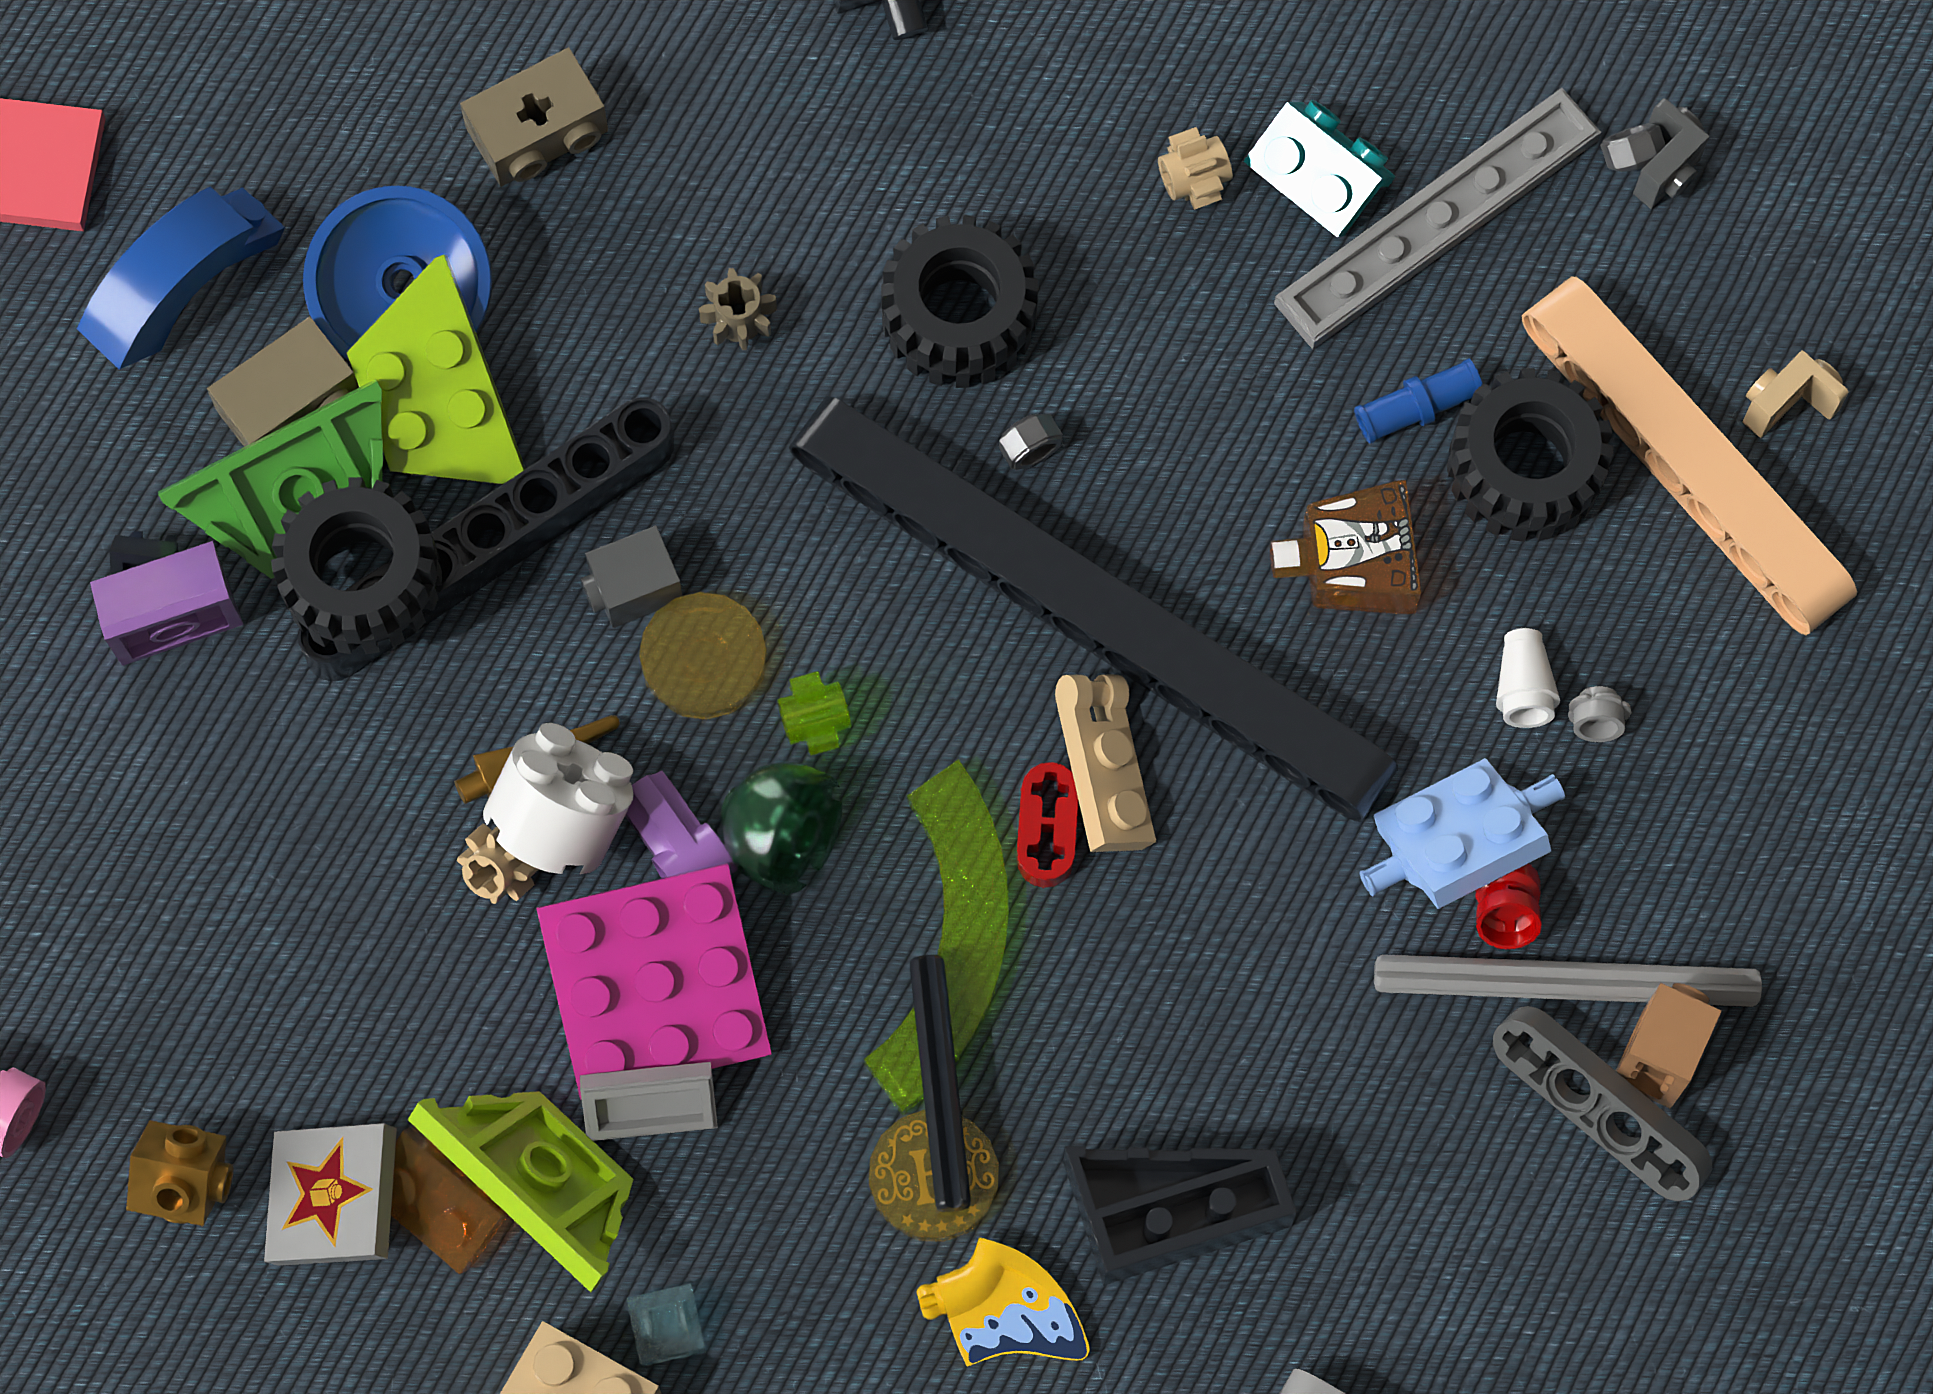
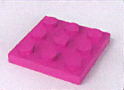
(655, 975)

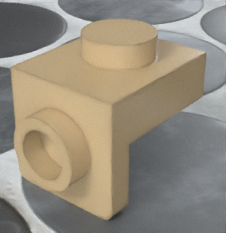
(1803, 377)

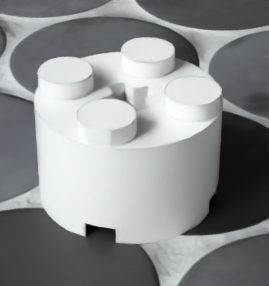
(559, 800)

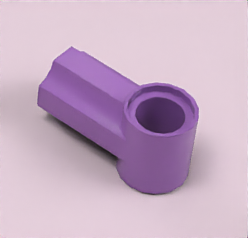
(672, 829)

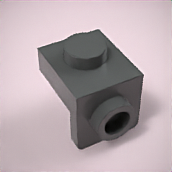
(1674, 165)

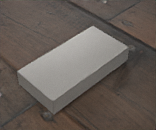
(648, 1101)

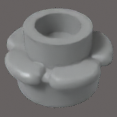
(1598, 714)

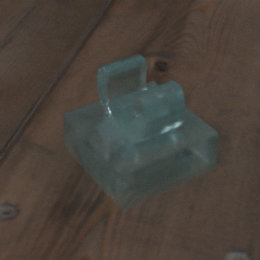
(666, 1325)

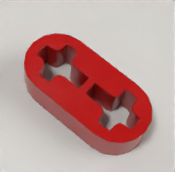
(1032, 824)

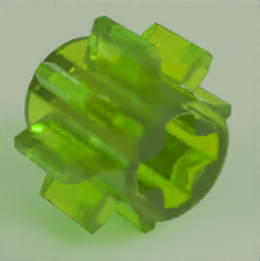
(814, 713)

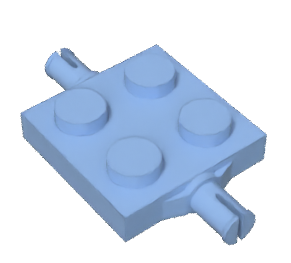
(1462, 833)

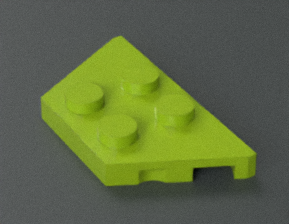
(436, 385)
(537, 1172)

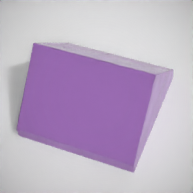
(165, 604)

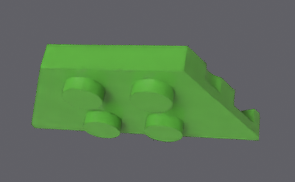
(251, 489)

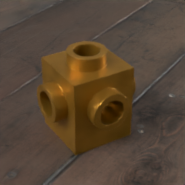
(178, 1173)

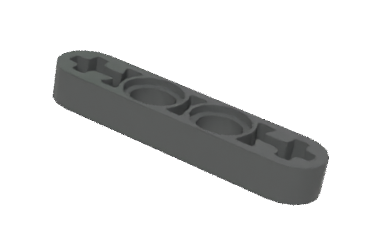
(1596, 1111)

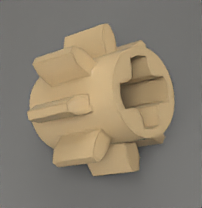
(1195, 168)
(493, 870)

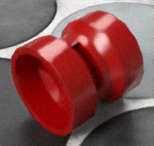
(1509, 909)

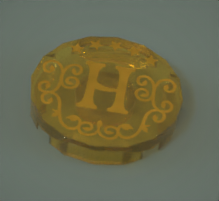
(904, 1182)

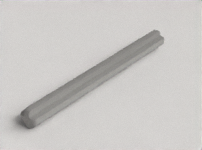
(1560, 979)

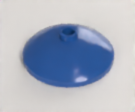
(374, 238)

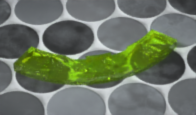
(972, 924)

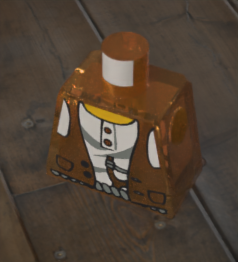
(1356, 552)

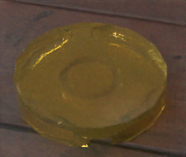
(703, 655)

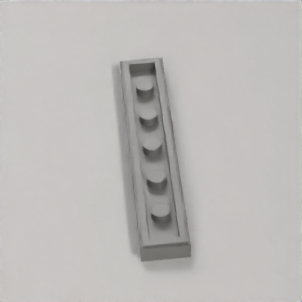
(1437, 218)

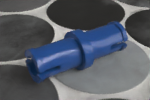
(1418, 401)

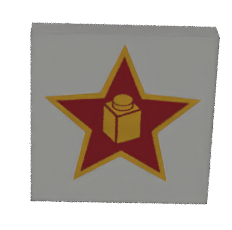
(330, 1195)

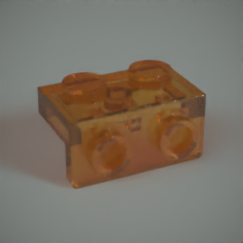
(441, 1202)

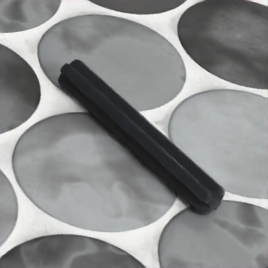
(940, 1083)

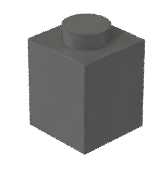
(631, 577)

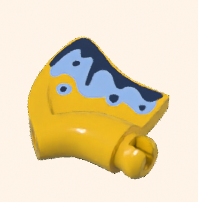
(1004, 1307)

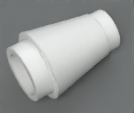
(1526, 681)

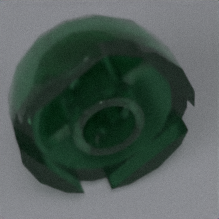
(781, 824)

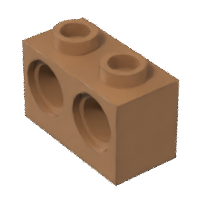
(1668, 1042)

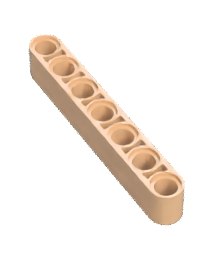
(1690, 456)

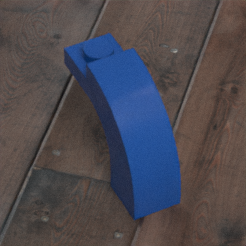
(168, 266)

